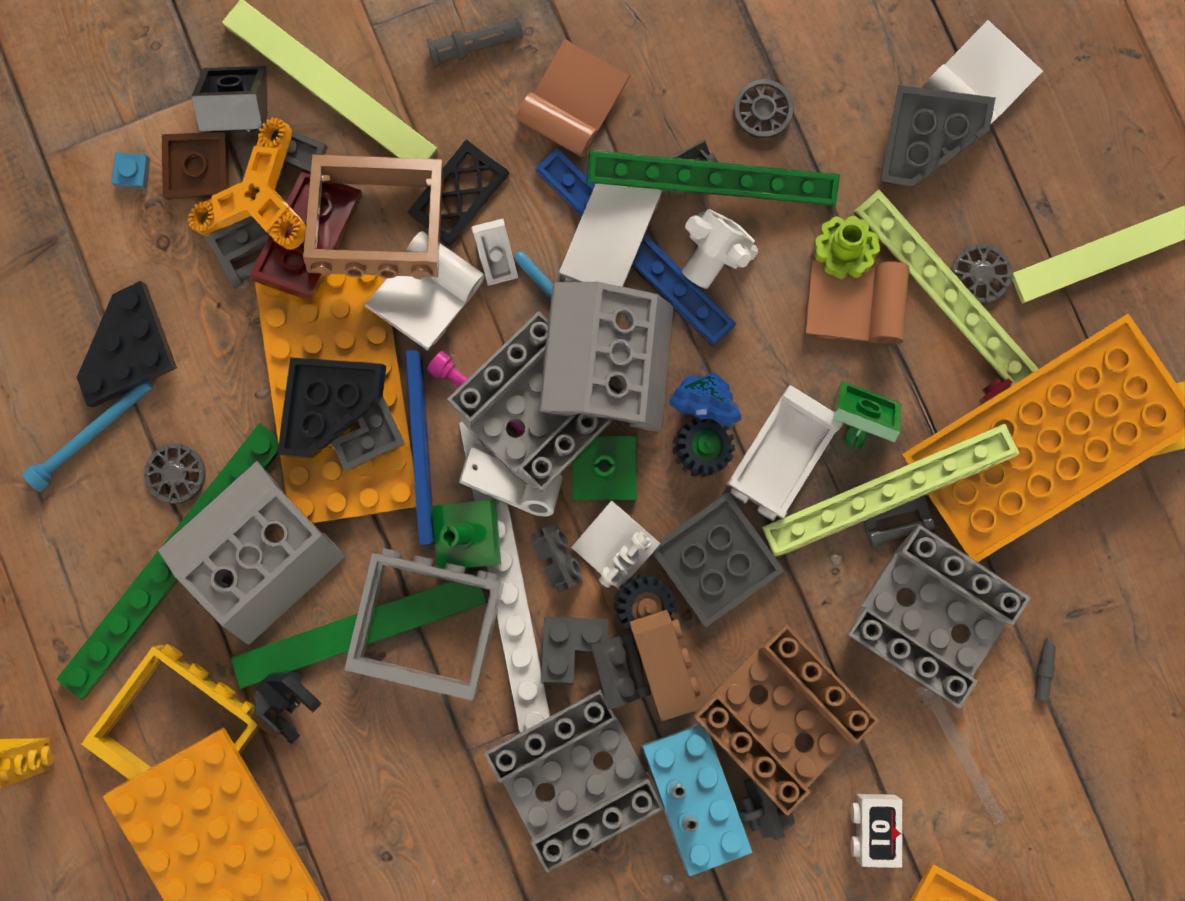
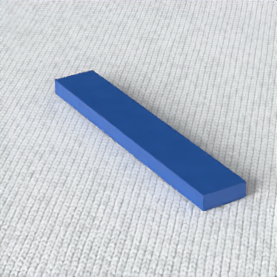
(420, 447)

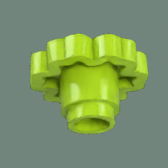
(846, 247)

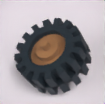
(643, 598)

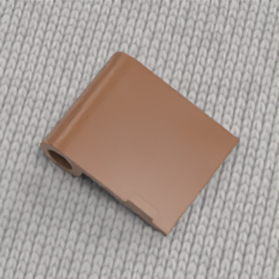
(573, 98)
(858, 308)

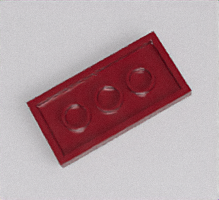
(286, 268)

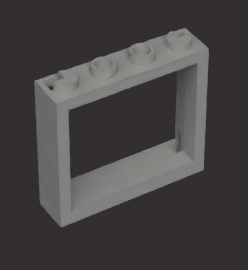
(359, 664)

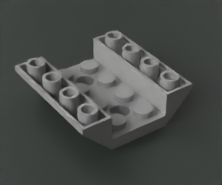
(590, 348)
(509, 391)
(233, 538)
(946, 592)
(587, 800)

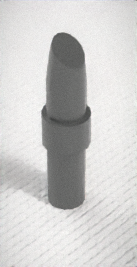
(1045, 671)

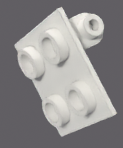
(615, 545)

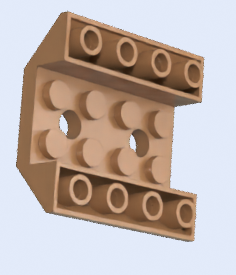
(798, 700)

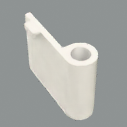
(987, 67)
(427, 305)

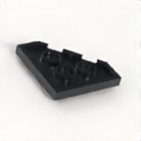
(125, 348)
(325, 401)

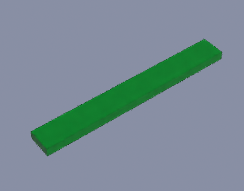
(712, 177)
(336, 636)

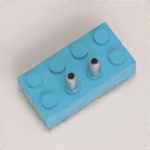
(696, 799)

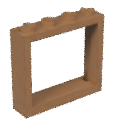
(374, 171)

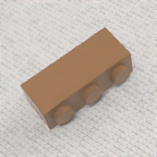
(666, 664)

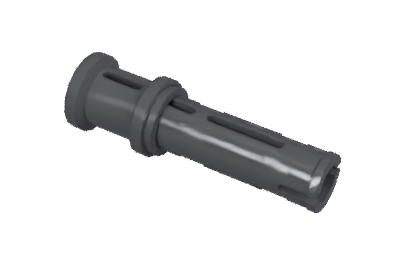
(511, 28)

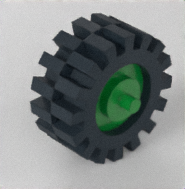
(703, 447)

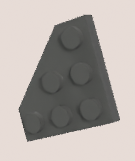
(931, 130)

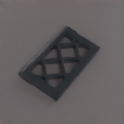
(451, 168)

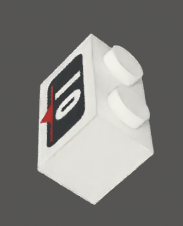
(877, 830)

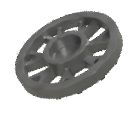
(763, 108)
(983, 272)
(174, 473)

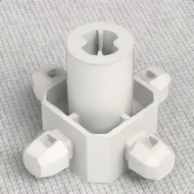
(719, 243)

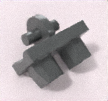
(763, 814)

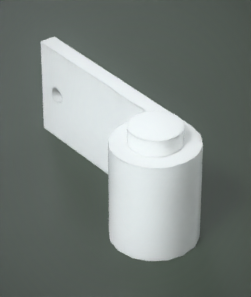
(496, 480)

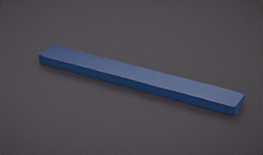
(650, 260)

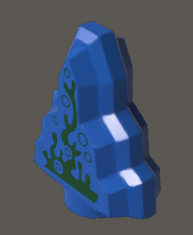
(706, 399)

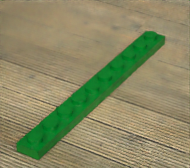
(155, 579)

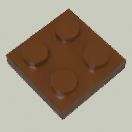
(194, 165)

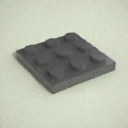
(717, 559)

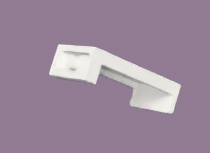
(609, 234)
(783, 453)

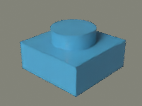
(130, 170)

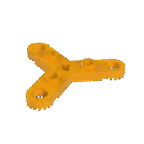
(269, 207)

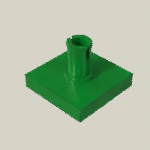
(865, 414)
(606, 470)
(466, 534)

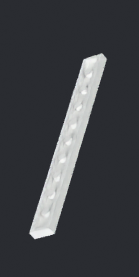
(514, 614)

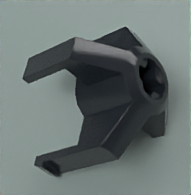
(275, 697)

